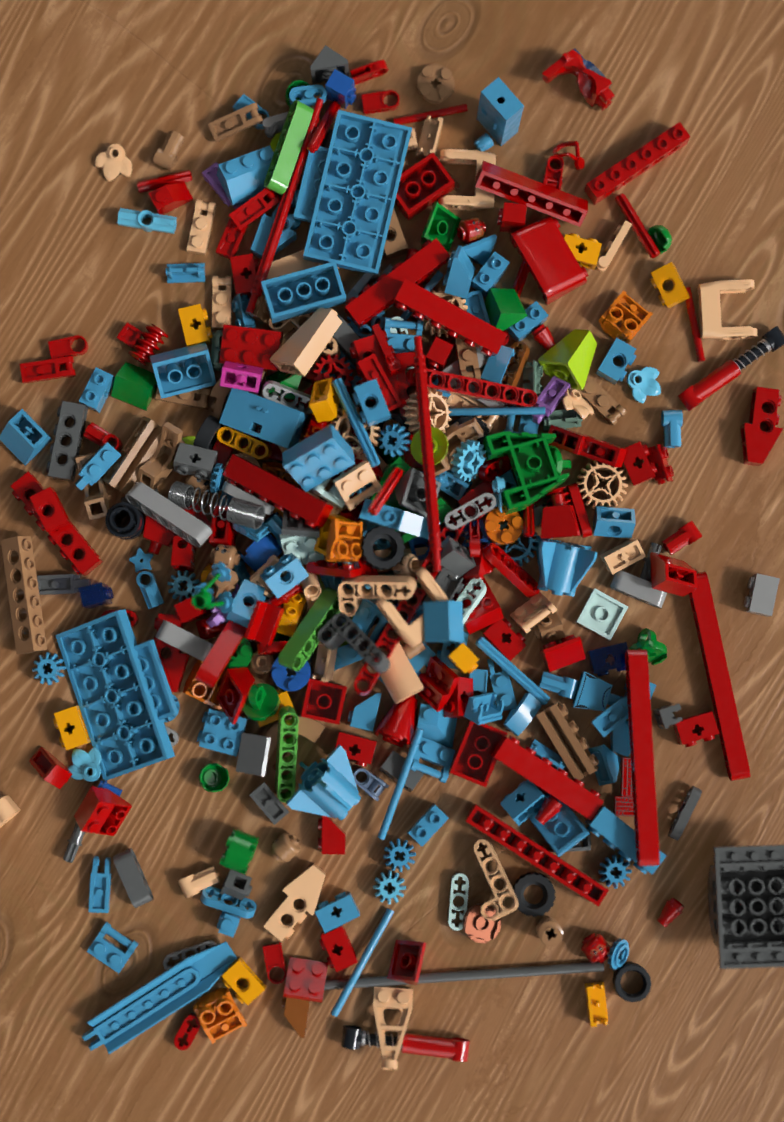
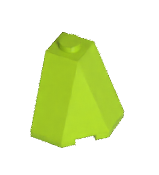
(570, 358)

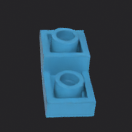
(524, 713)

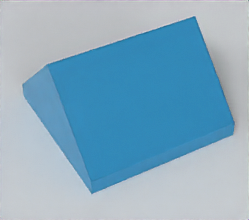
(443, 621)

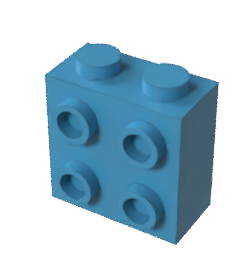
(220, 733)

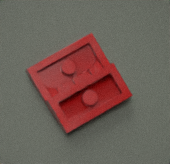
(437, 683)

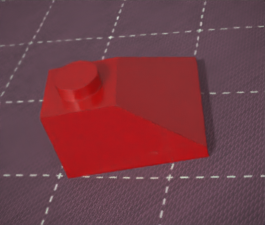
(235, 691)

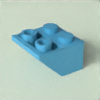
(459, 274)
(24, 437)

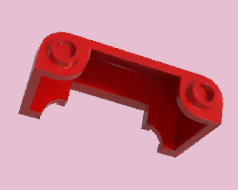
(549, 258)

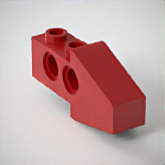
(370, 345)
(755, 442)
(587, 446)
(177, 662)

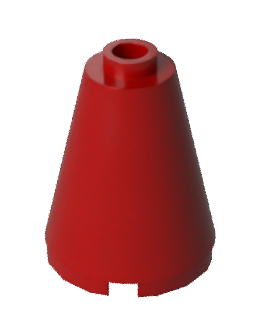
(399, 723)

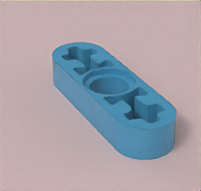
(221, 905)

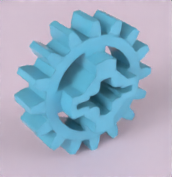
(468, 460)

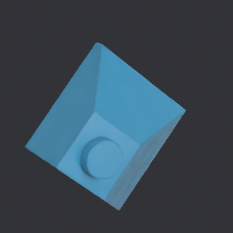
(436, 726)

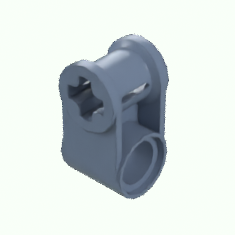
(370, 783)

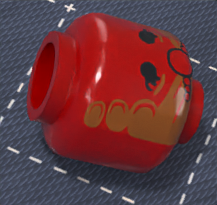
(471, 230)

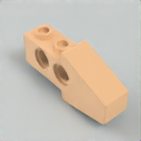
(306, 887)

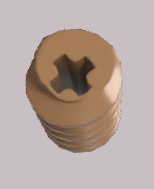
(551, 938)

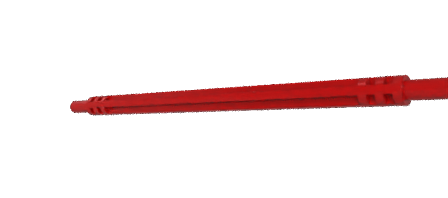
(282, 212)
(427, 453)

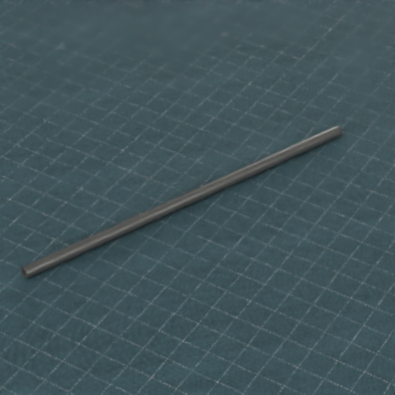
(473, 975)

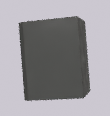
(326, 63)
(411, 491)
(253, 754)

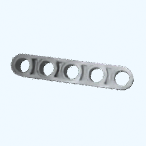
(168, 514)

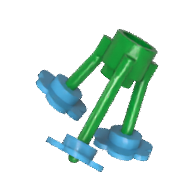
(204, 594)

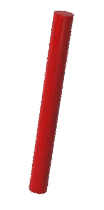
(434, 114)
(694, 327)

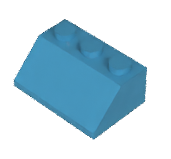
(245, 175)
(183, 370)

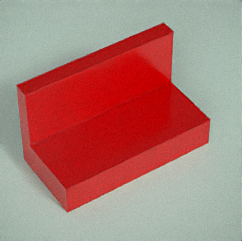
(264, 622)

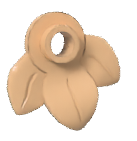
(114, 165)
(574, 401)

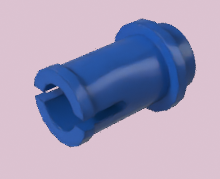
(117, 791)

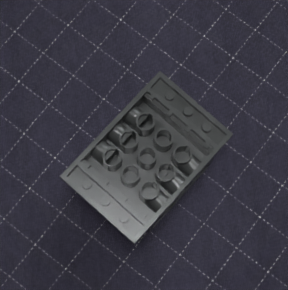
(747, 905)

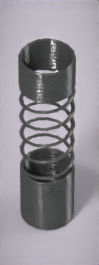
(238, 510)

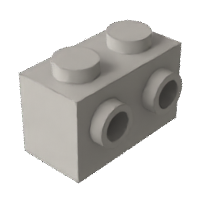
(761, 594)

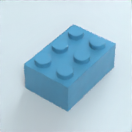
(318, 458)

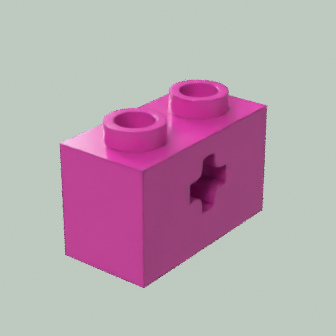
(241, 376)

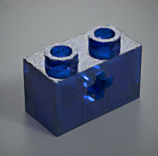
(96, 595)
(598, 656)

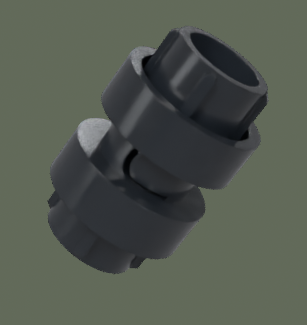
(117, 513)

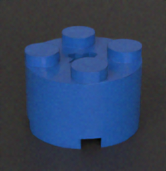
(261, 551)
(290, 683)

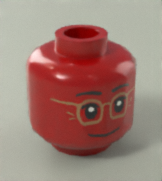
(595, 948)

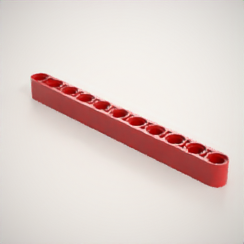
(409, 611)
(719, 680)
(642, 758)

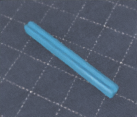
(356, 422)
(512, 670)

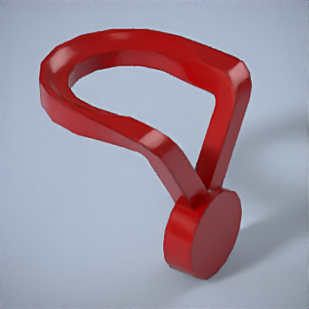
(579, 161)

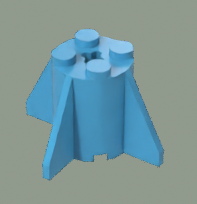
(562, 565)
(327, 787)

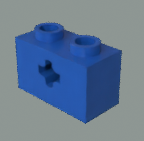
(340, 89)

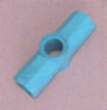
(135, 219)

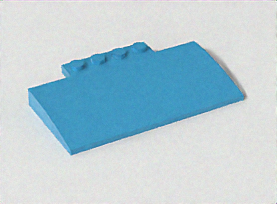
(352, 192)
(119, 693)

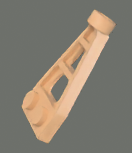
(391, 999)

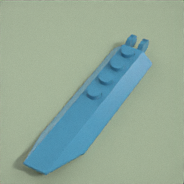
(159, 998)

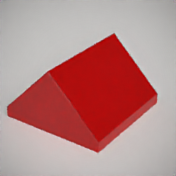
(406, 961)

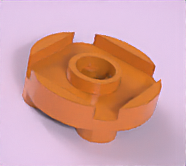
(504, 536)

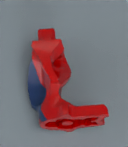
(590, 80)

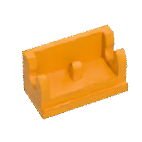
(596, 1003)

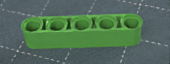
(288, 147)
(305, 637)
(286, 745)

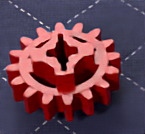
(332, 368)

